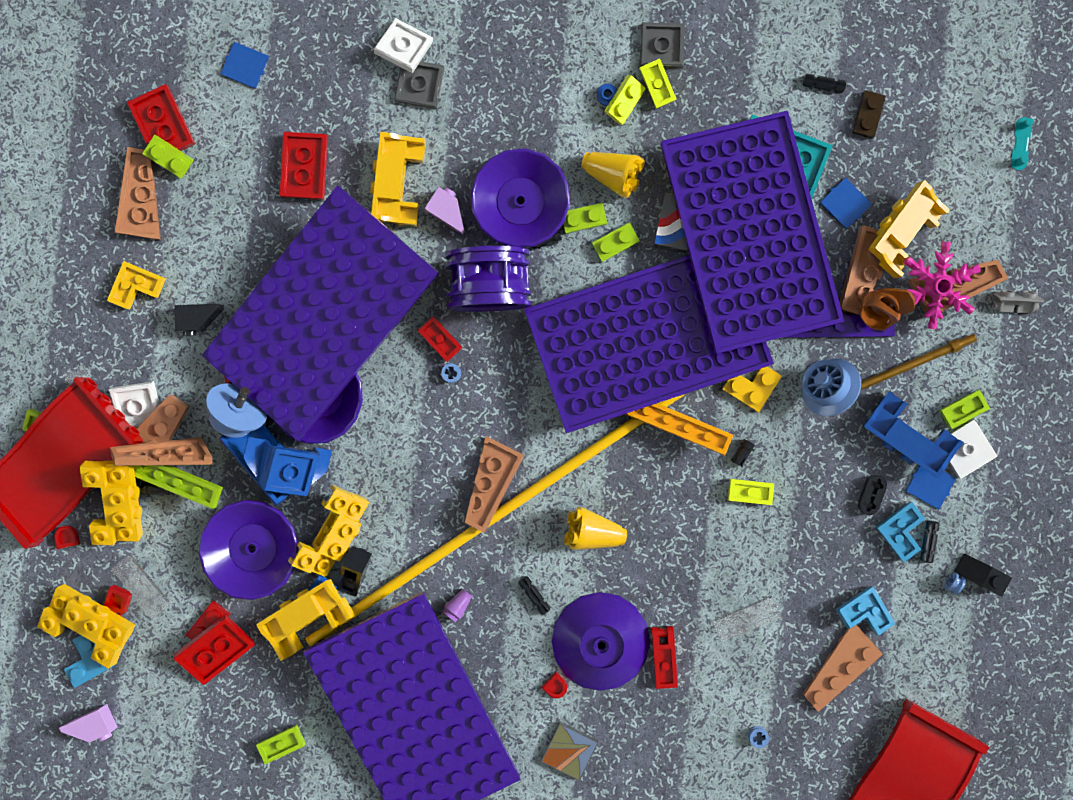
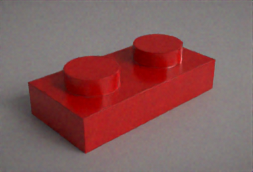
(440, 339)
(209, 616)

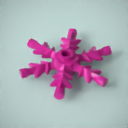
(940, 284)

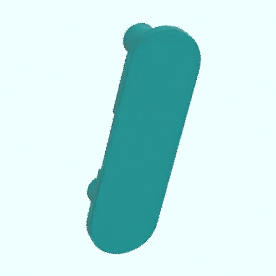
(1022, 133)

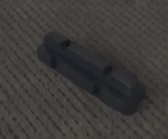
(824, 83)
(929, 541)
(534, 595)

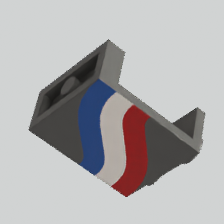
(669, 230)

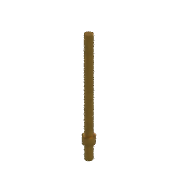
(952, 347)

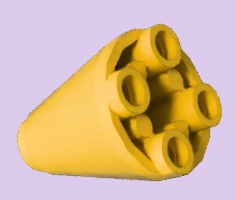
(614, 170)
(592, 531)

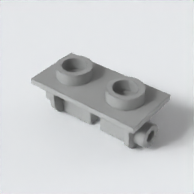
(1025, 301)

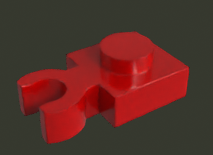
(118, 599)

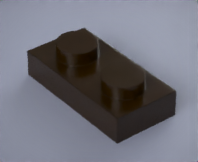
(868, 114)

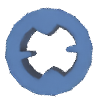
(446, 377)
(955, 583)
(763, 740)

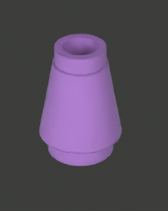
(457, 605)

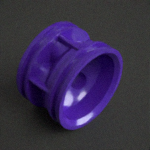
(488, 278)

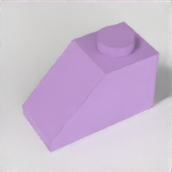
(446, 209)
(92, 725)

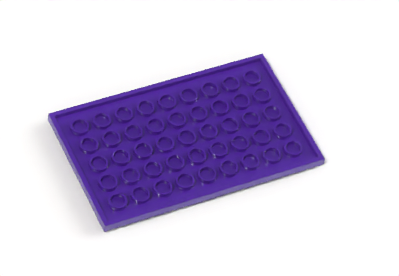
(751, 232)
(320, 313)
(632, 345)
(412, 707)

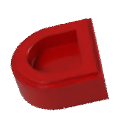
(66, 537)
(555, 686)

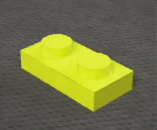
(657, 83)
(625, 99)
(750, 491)

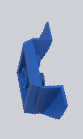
(285, 468)

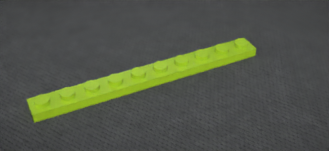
(165, 476)

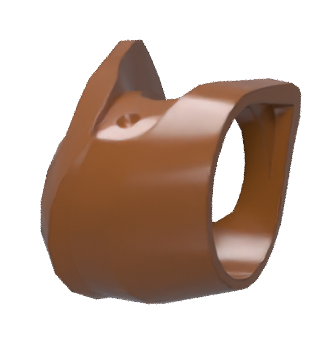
(886, 306)

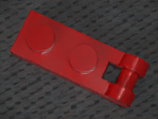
(664, 658)

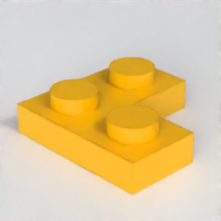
(130, 281)
(756, 392)

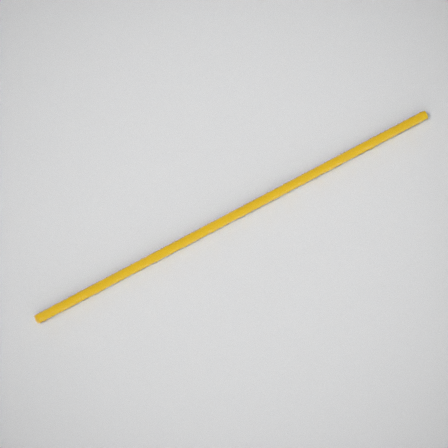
(471, 532)

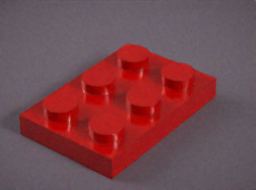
(160, 115)
(303, 165)
(214, 649)

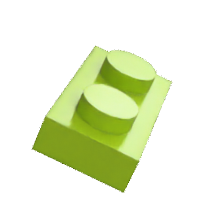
(168, 156)
(585, 218)
(615, 242)
(964, 409)
(281, 744)

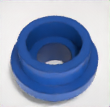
(600, 96)

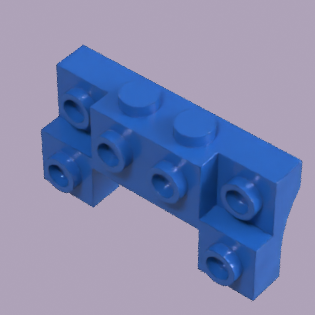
(914, 446)

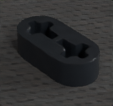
(877, 496)

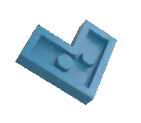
(896, 530)
(866, 606)
(85, 668)

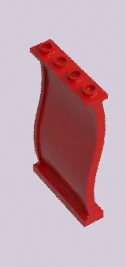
(43, 468)
(921, 760)

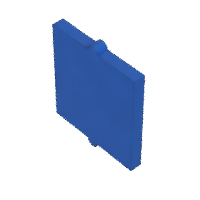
(244, 65)
(845, 203)
(929, 488)

